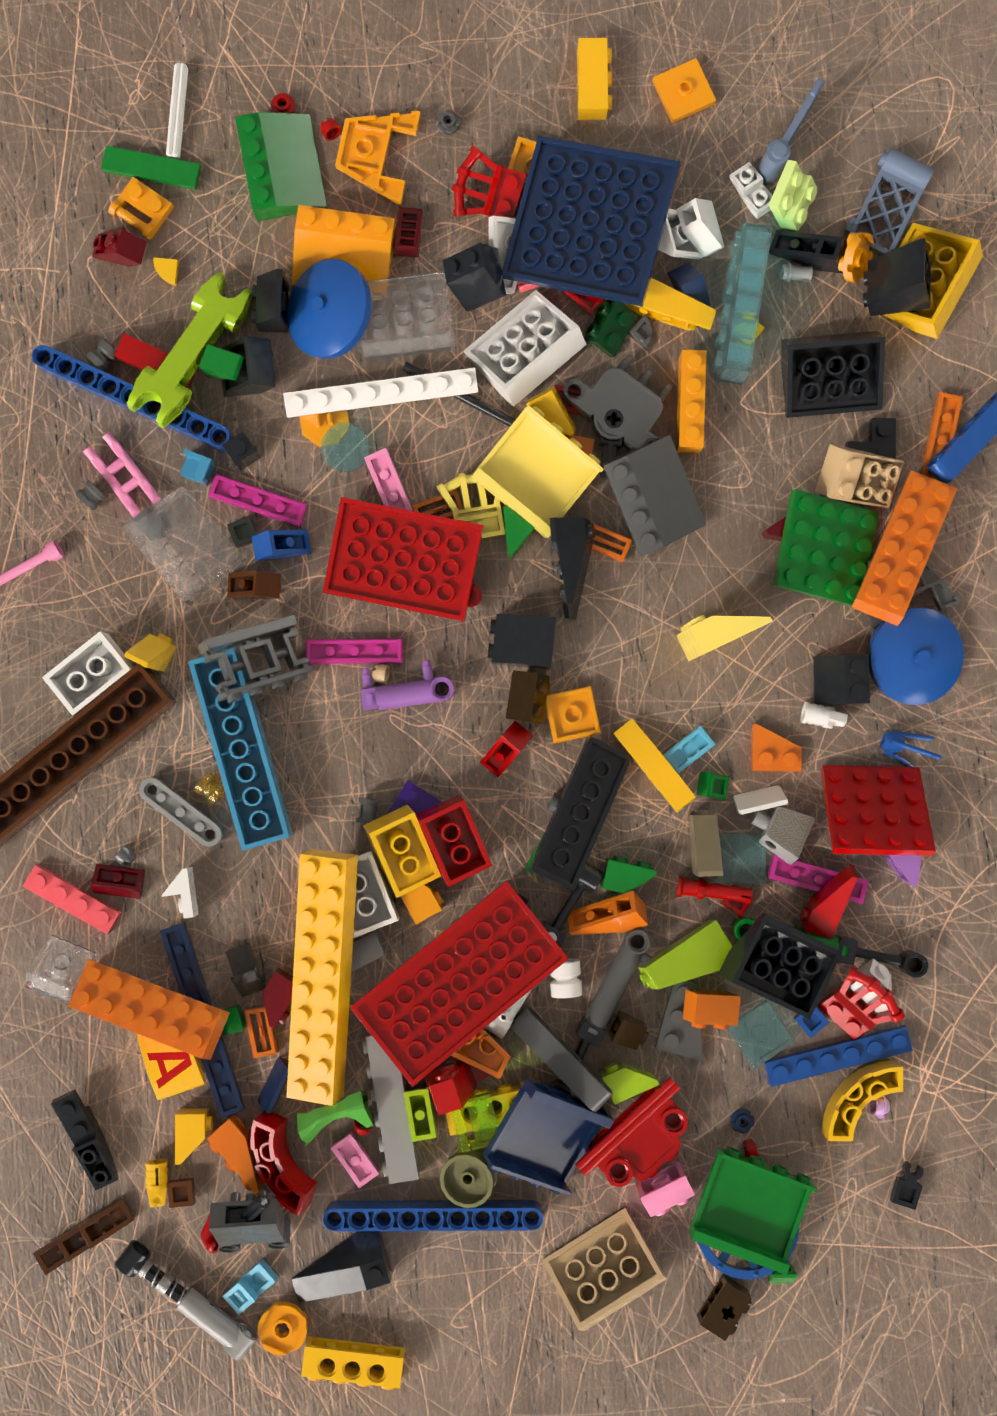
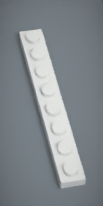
(381, 392)

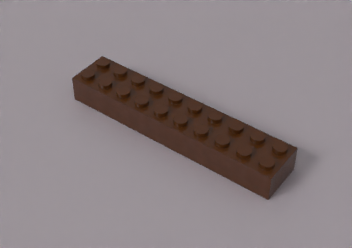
(80, 747)

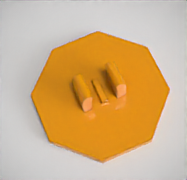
(317, 425)

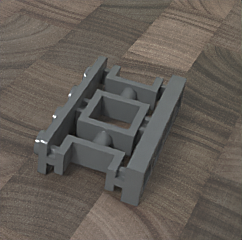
(250, 641)

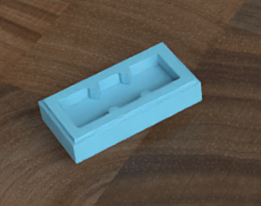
(689, 749)

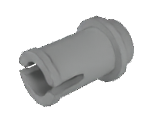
(796, 272)

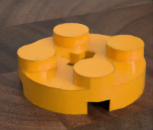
(856, 256)
(280, 1313)

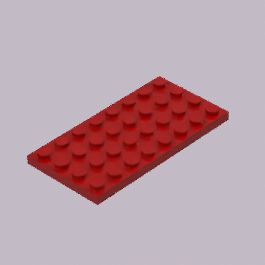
(459, 983)

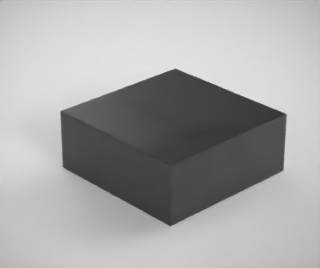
(242, 531)

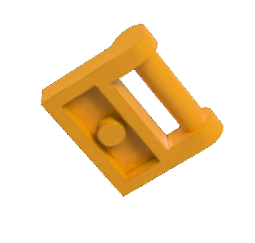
(144, 201)

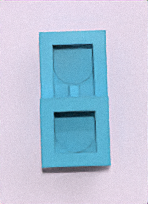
(250, 1286)

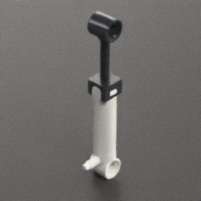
(588, 881)

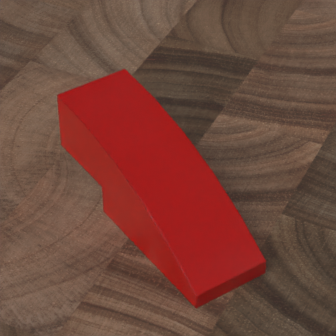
(140, 354)

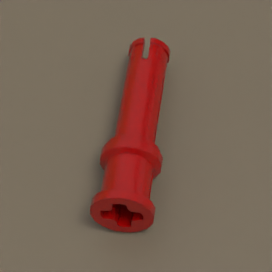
(702, 889)

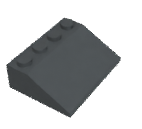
(654, 495)

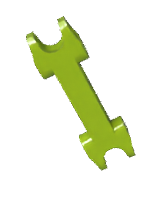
(169, 381)

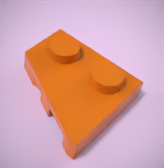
(773, 752)

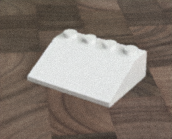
(525, 347)

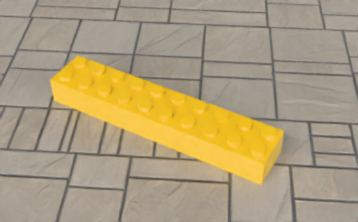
(322, 976)

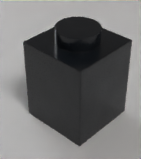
(241, 451)

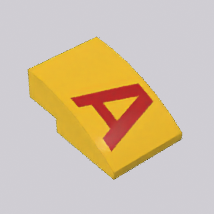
(169, 1068)

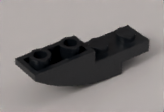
(87, 1138)

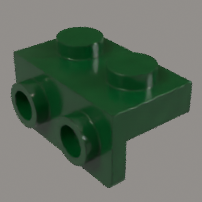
(610, 327)

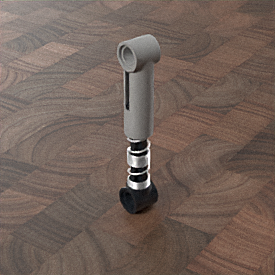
(234, 1336)

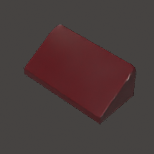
(118, 881)

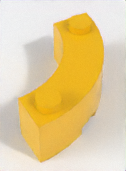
(855, 1093)

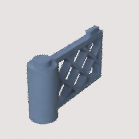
(778, 150)
(901, 172)

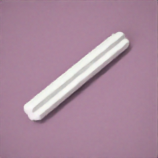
(177, 111)

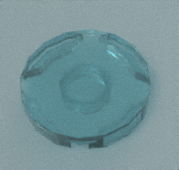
(345, 447)

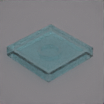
(742, 859)
(760, 1034)

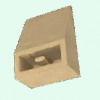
(858, 476)

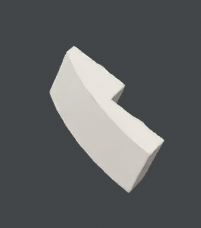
(751, 189)

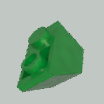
(624, 876)

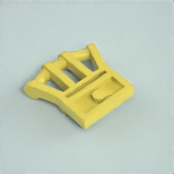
(486, 514)

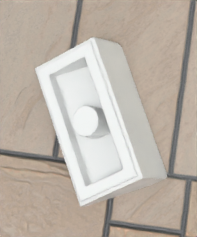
(759, 800)

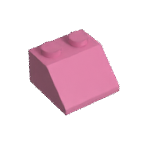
(665, 1190)

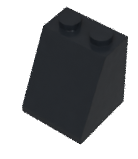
(899, 280)
(522, 640)

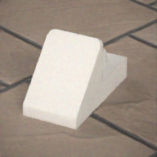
(184, 885)

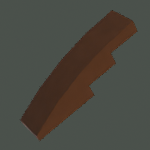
(83, 1236)

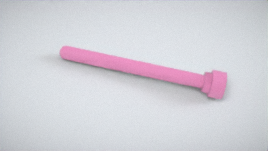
(51, 552)

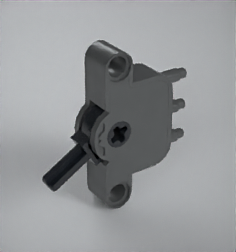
(624, 399)

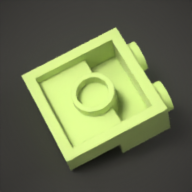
(792, 197)

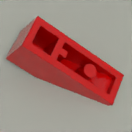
(828, 904)

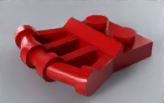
(503, 191)
(851, 1014)

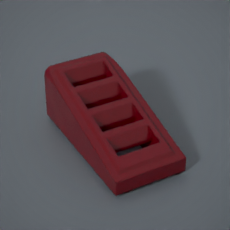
(406, 249)

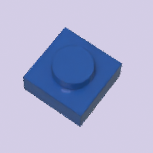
(812, 1025)

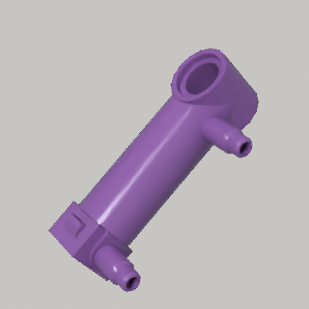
(404, 693)

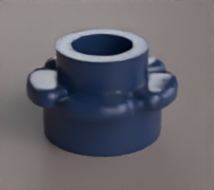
(742, 1114)

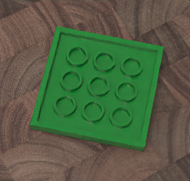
(824, 547)

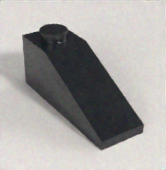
(808, 249)

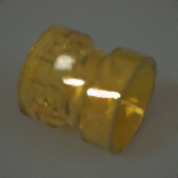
(210, 788)

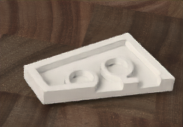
(499, 236)

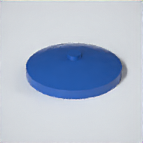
(329, 309)
(917, 657)

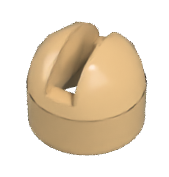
(381, 673)

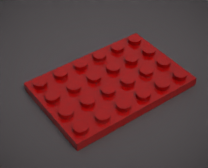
(403, 559)

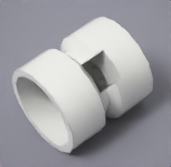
(566, 981)

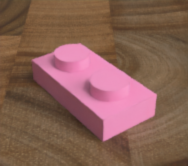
(355, 1159)

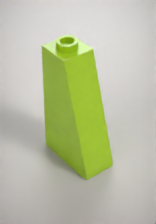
(689, 957)

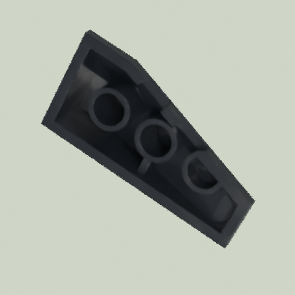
(573, 544)
(348, 1268)

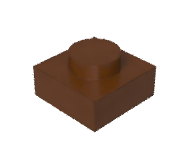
(181, 1192)

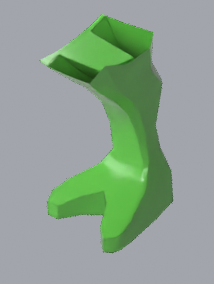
(353, 1106)

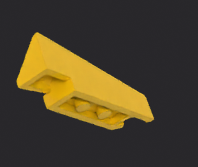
(674, 308)

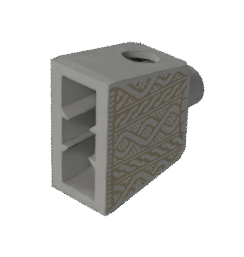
(784, 832)

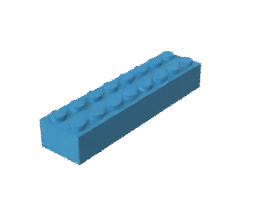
(242, 757)

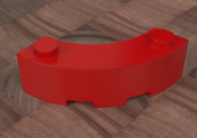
(276, 1166)

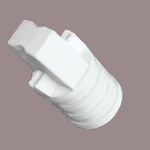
(822, 716)

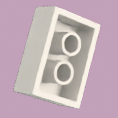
(88, 672)
(373, 898)

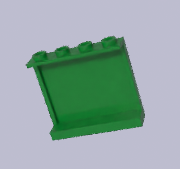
(751, 1209)

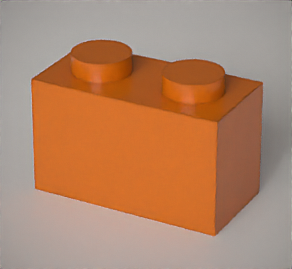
(711, 1008)

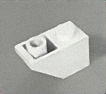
(701, 226)

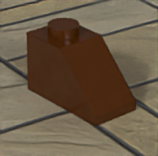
(254, 585)

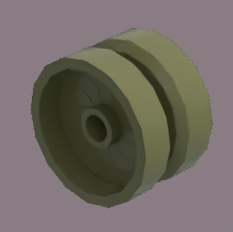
(467, 1178)

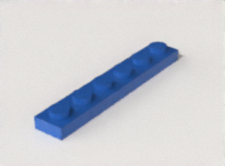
(838, 1056)

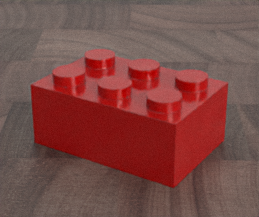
(453, 840)

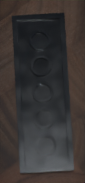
(580, 813)

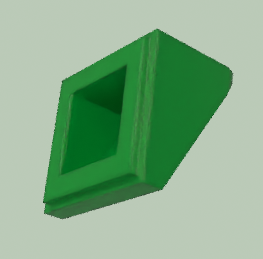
(712, 785)
(235, 1020)
(779, 1278)

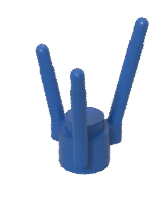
(892, 743)

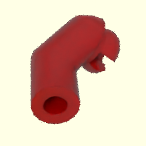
(208, 1239)

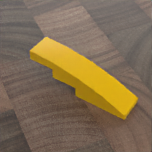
(654, 765)

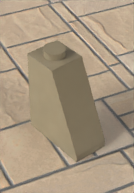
(705, 844)

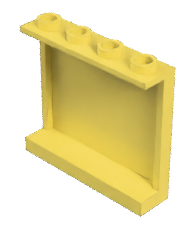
(537, 470)

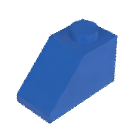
(280, 544)

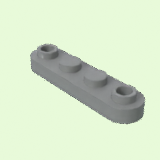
(180, 811)

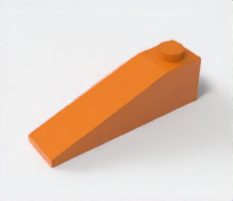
(484, 1054)

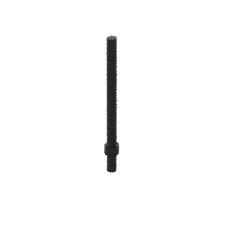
(467, 399)

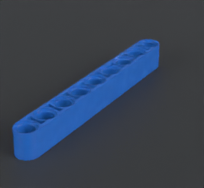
(101, 383)
(422, 1222)

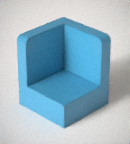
(197, 467)

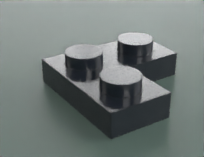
(881, 438)

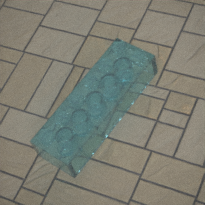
(742, 304)

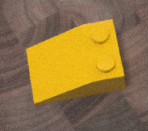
(402, 850)

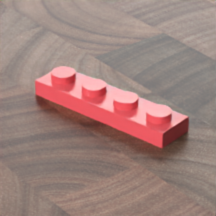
(72, 899)

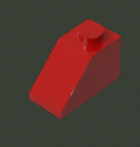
(506, 748)

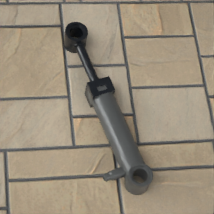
(594, 1024)

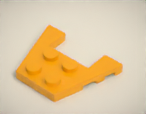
(365, 150)

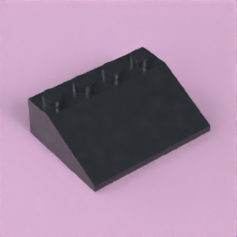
(833, 373)
(781, 965)

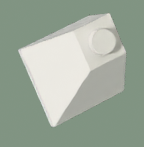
(674, 240)

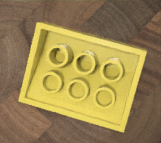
(707, 634)

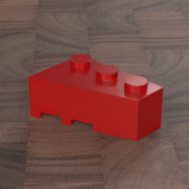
(451, 1085)

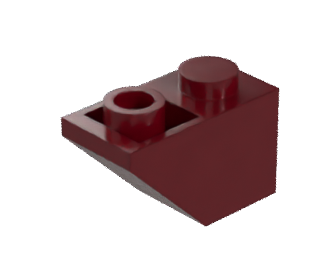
(119, 248)
(278, 997)

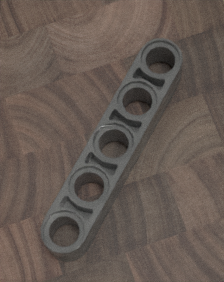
(561, 1059)

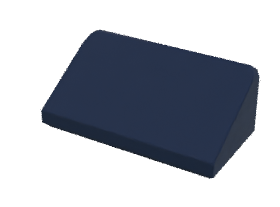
(274, 1085)

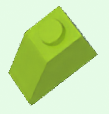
(627, 1081)
(420, 1114)

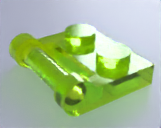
(482, 1120)

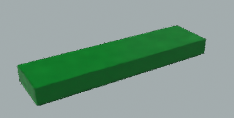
(151, 167)

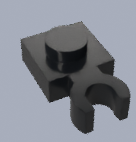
(906, 1189)

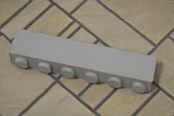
(392, 1118)

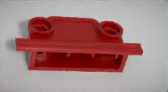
(639, 1138)

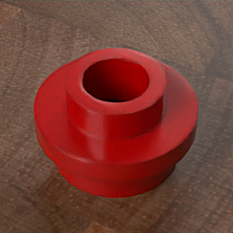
(279, 98)

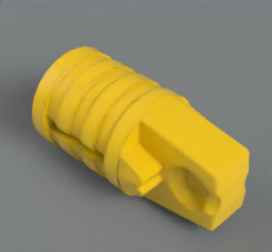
(156, 1188)

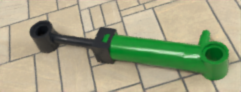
(849, 950)

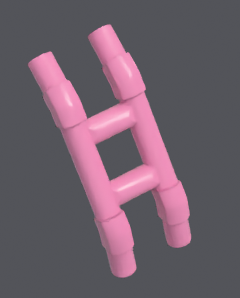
(109, 471)

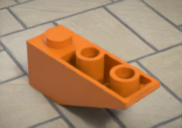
(234, 1145)

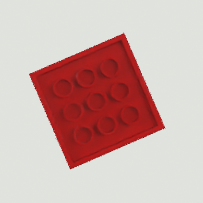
(877, 810)

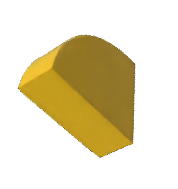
(167, 269)

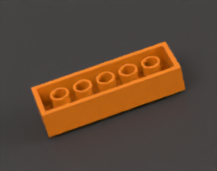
(904, 548)
(149, 1009)

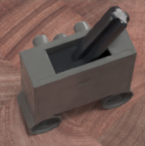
(249, 1222)

